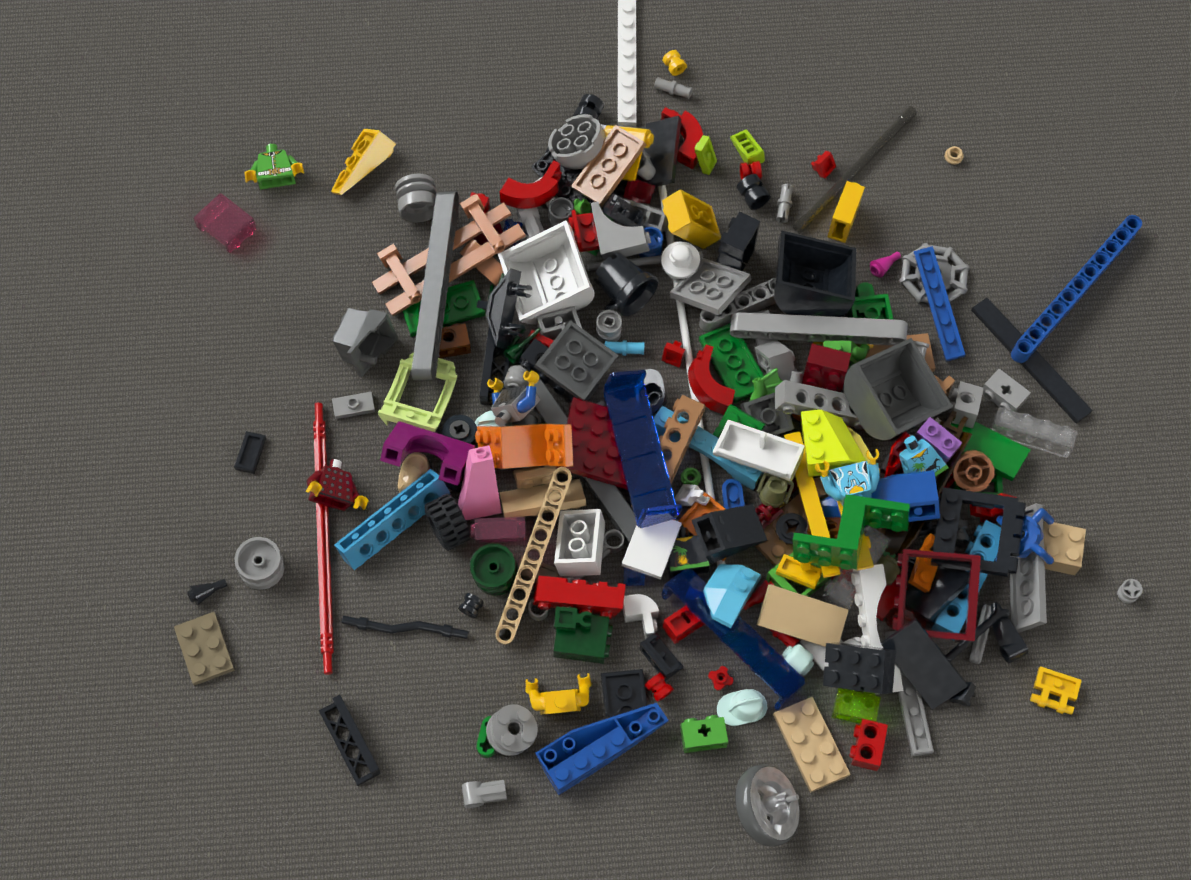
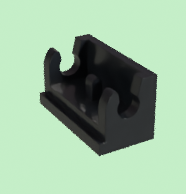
(624, 212)
(660, 656)

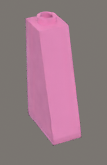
(479, 486)

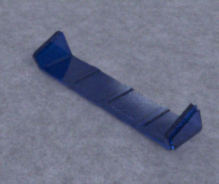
(640, 449)
(740, 638)

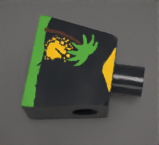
(687, 554)

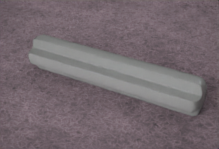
(979, 643)

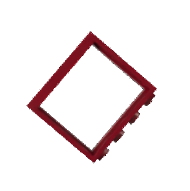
(901, 581)

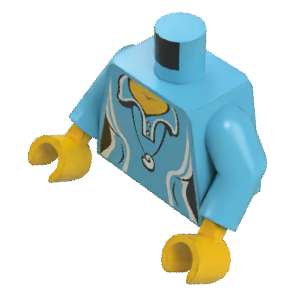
(854, 479)

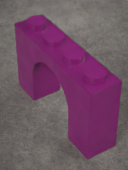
(410, 439)

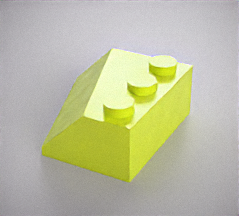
(827, 440)

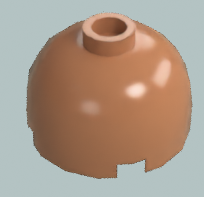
(973, 471)

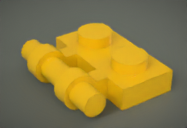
(1056, 684)

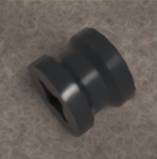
(471, 605)

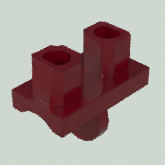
(767, 514)

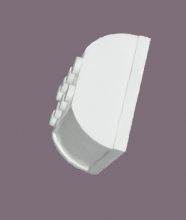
(552, 269)

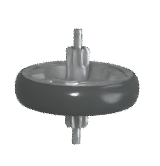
(776, 801)

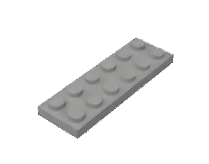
(1028, 587)

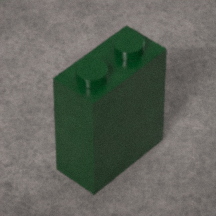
(584, 644)

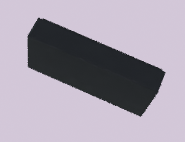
(250, 452)

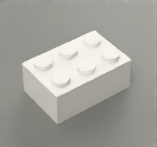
(580, 542)

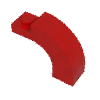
(691, 132)
(532, 194)
(705, 387)

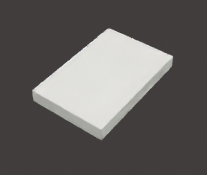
(651, 548)

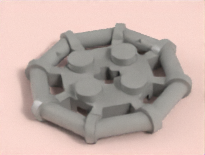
(947, 271)

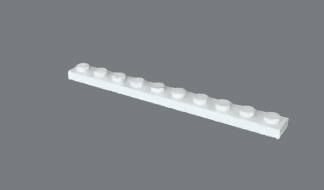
(627, 63)

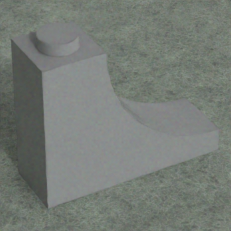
(618, 238)

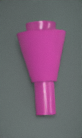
(881, 266)

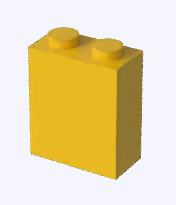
(846, 211)

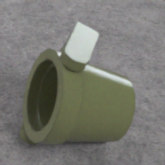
(774, 491)

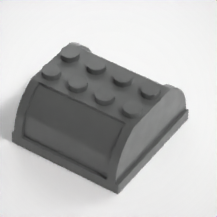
(894, 391)

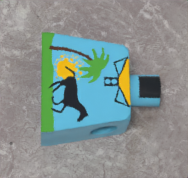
(920, 457)

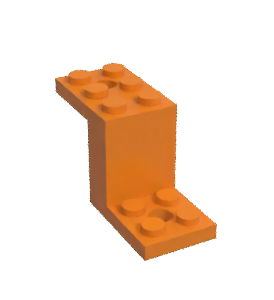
(528, 445)

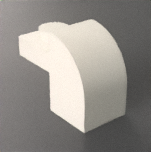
(643, 608)

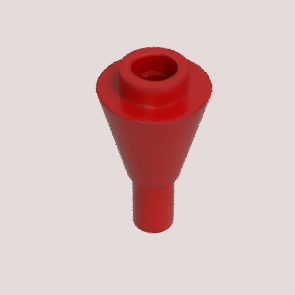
(758, 596)

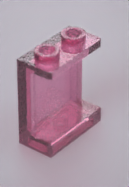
(225, 222)

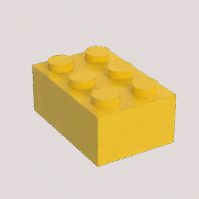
(691, 219)

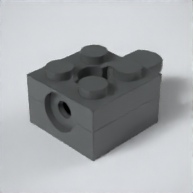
(764, 410)

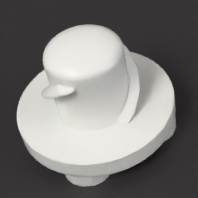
(680, 260)

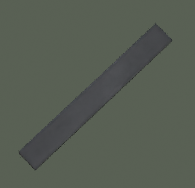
(1036, 364)

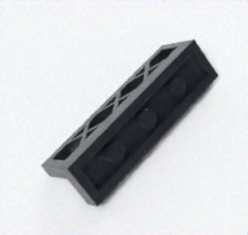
(488, 370)
(357, 737)

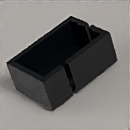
(739, 241)
(859, 668)

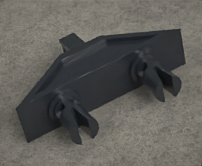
(501, 307)

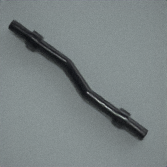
(363, 624)

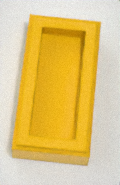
(792, 570)

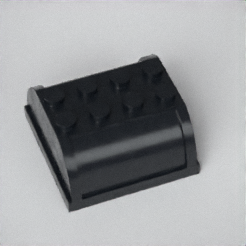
(814, 276)

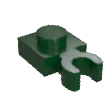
(567, 619)

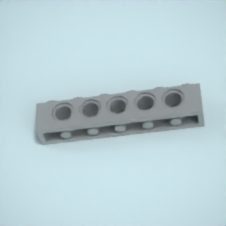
(798, 397)

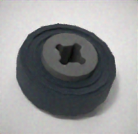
(462, 422)

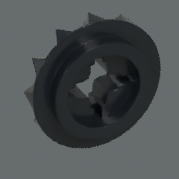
(791, 520)

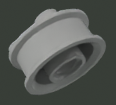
(523, 723)

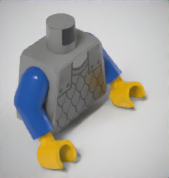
(516, 402)

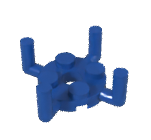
(1033, 535)

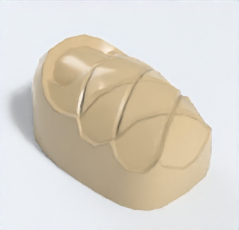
(412, 468)

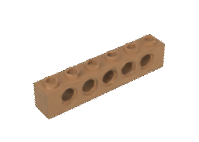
(687, 430)

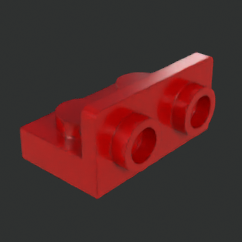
(584, 231)

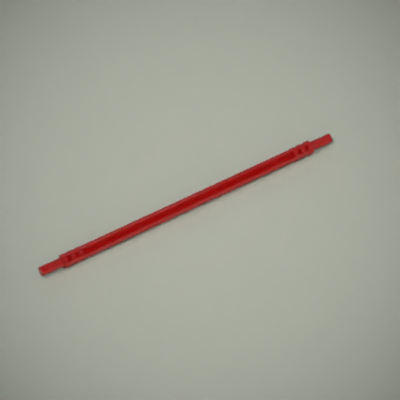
(323, 548)

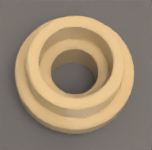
(954, 151)

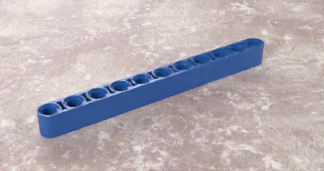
(1105, 256)

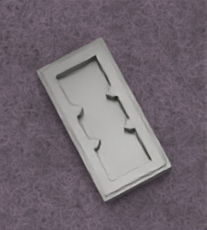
(353, 405)

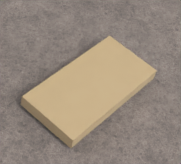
(529, 501)
(801, 616)
(811, 744)

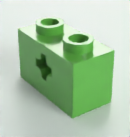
(695, 741)

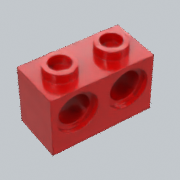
(681, 624)
(872, 745)

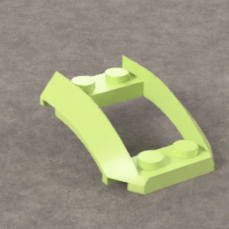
(395, 411)

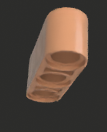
(490, 268)

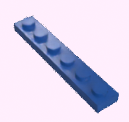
(939, 304)

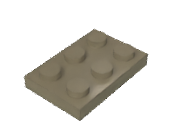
(204, 648)

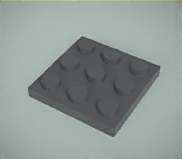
(576, 361)

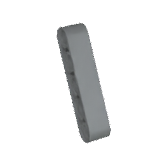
(747, 297)

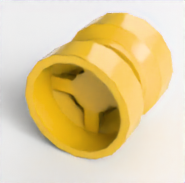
(675, 64)

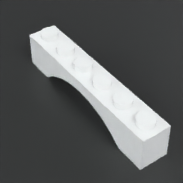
(869, 587)

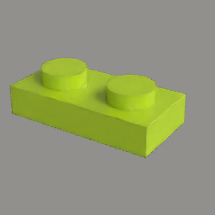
(705, 155)

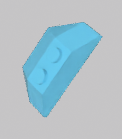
(729, 591)

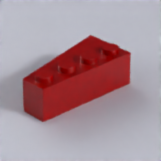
(594, 598)

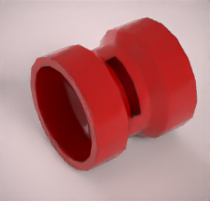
(747, 169)
(659, 687)

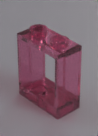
(498, 529)

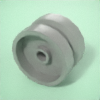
(259, 563)

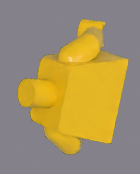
(561, 700)

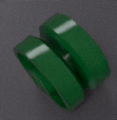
(482, 569)

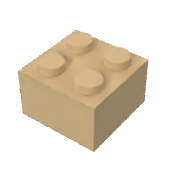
(1065, 546)

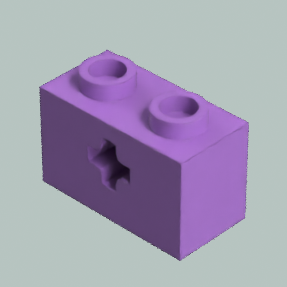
(939, 438)

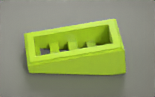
(749, 158)

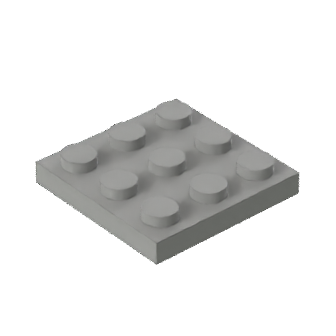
(711, 286)

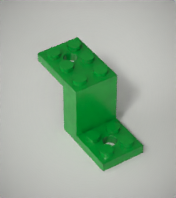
(855, 515)

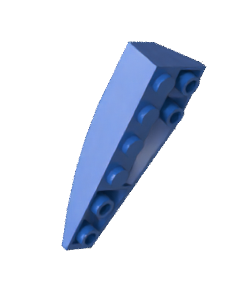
(914, 488)
(596, 745)

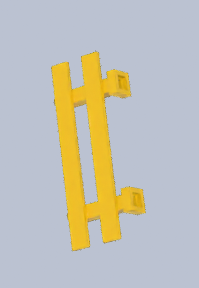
(816, 517)

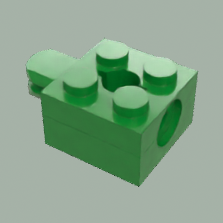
(870, 305)

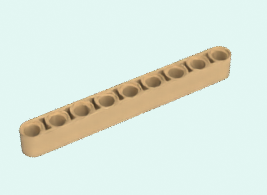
(540, 547)

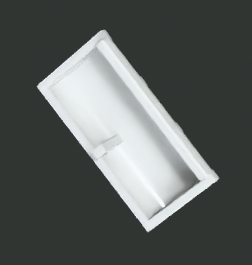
(759, 450)

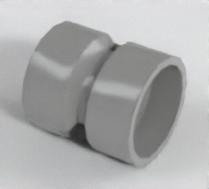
(608, 326)

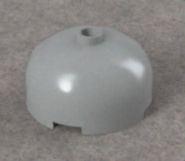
(577, 141)

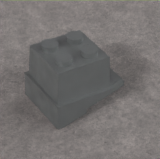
(364, 338)

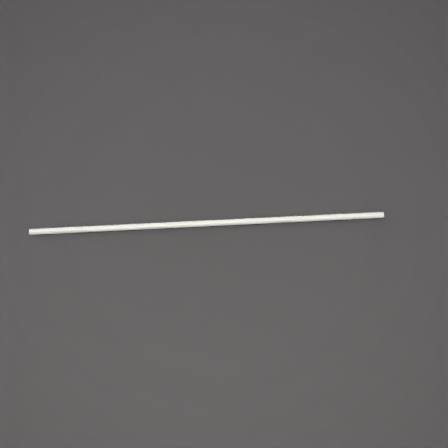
(688, 359)

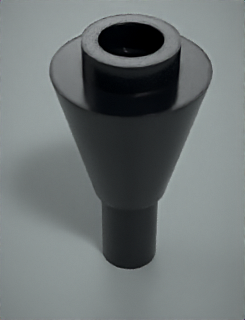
(200, 592)

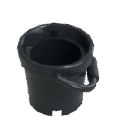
(625, 285)

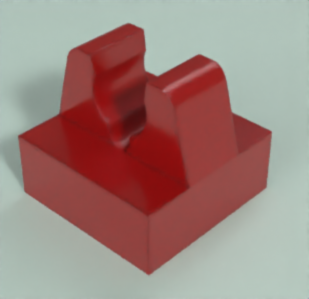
(824, 164)
(673, 353)

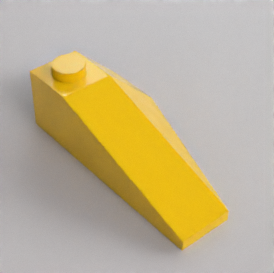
(369, 152)

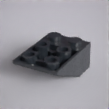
(729, 532)

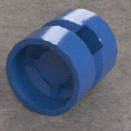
(656, 243)

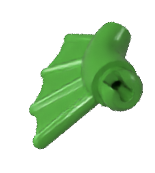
(766, 384)

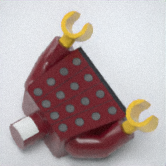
(334, 488)

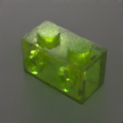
(855, 706)

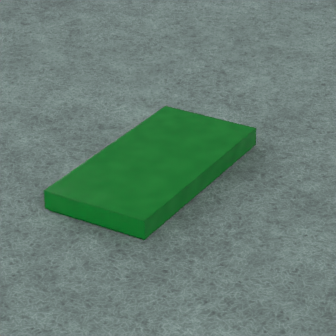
(460, 307)
(732, 361)
(1003, 452)

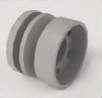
(416, 197)

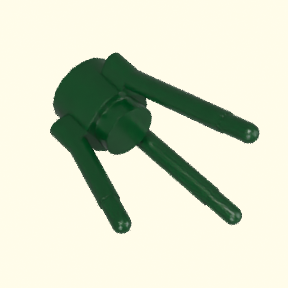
(515, 350)

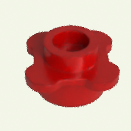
(719, 684)

